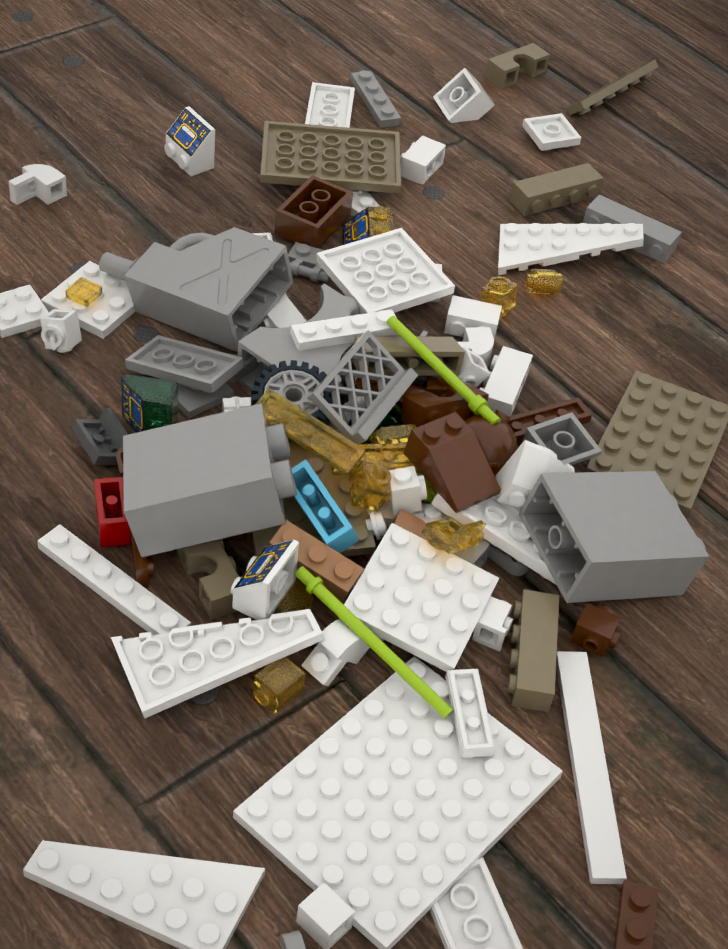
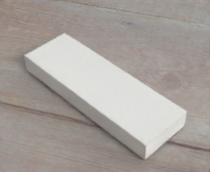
(470, 713)

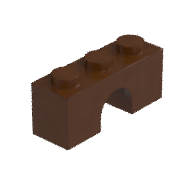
(424, 408)

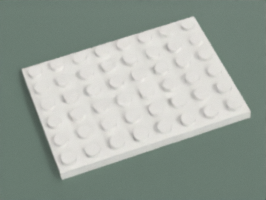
(392, 806)

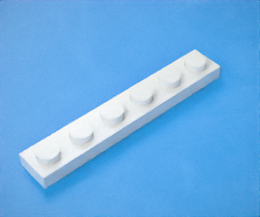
(110, 582)

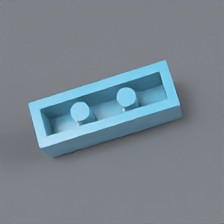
(322, 509)

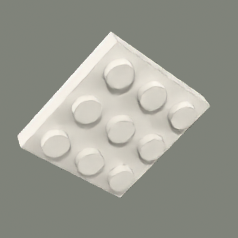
(106, 311)

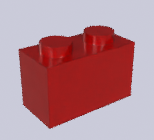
(110, 512)

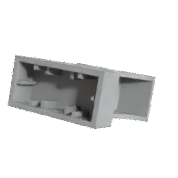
(273, 345)

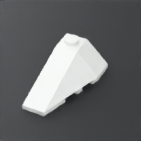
(523, 470)

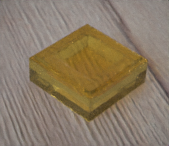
(83, 291)

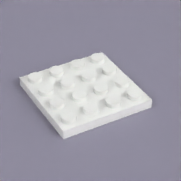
(385, 272)
(421, 597)

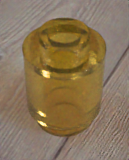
(543, 281)

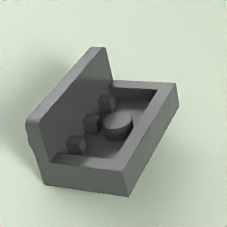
(100, 437)

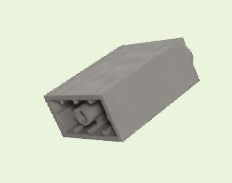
(205, 479)
(612, 535)

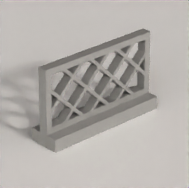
(382, 401)

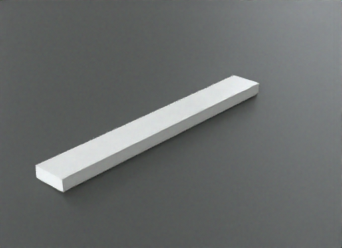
(589, 770)

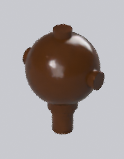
(496, 440)

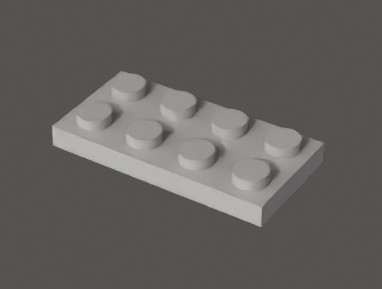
(185, 363)

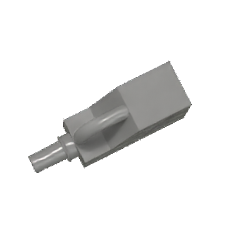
(207, 283)

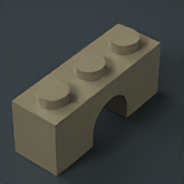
(504, 68)
(214, 588)

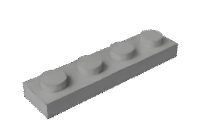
(375, 99)

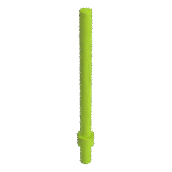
(476, 403)

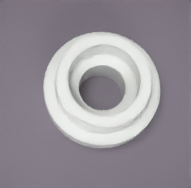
(377, 524)

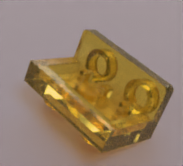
(453, 537)

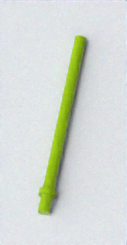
(316, 587)

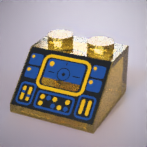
(367, 223)

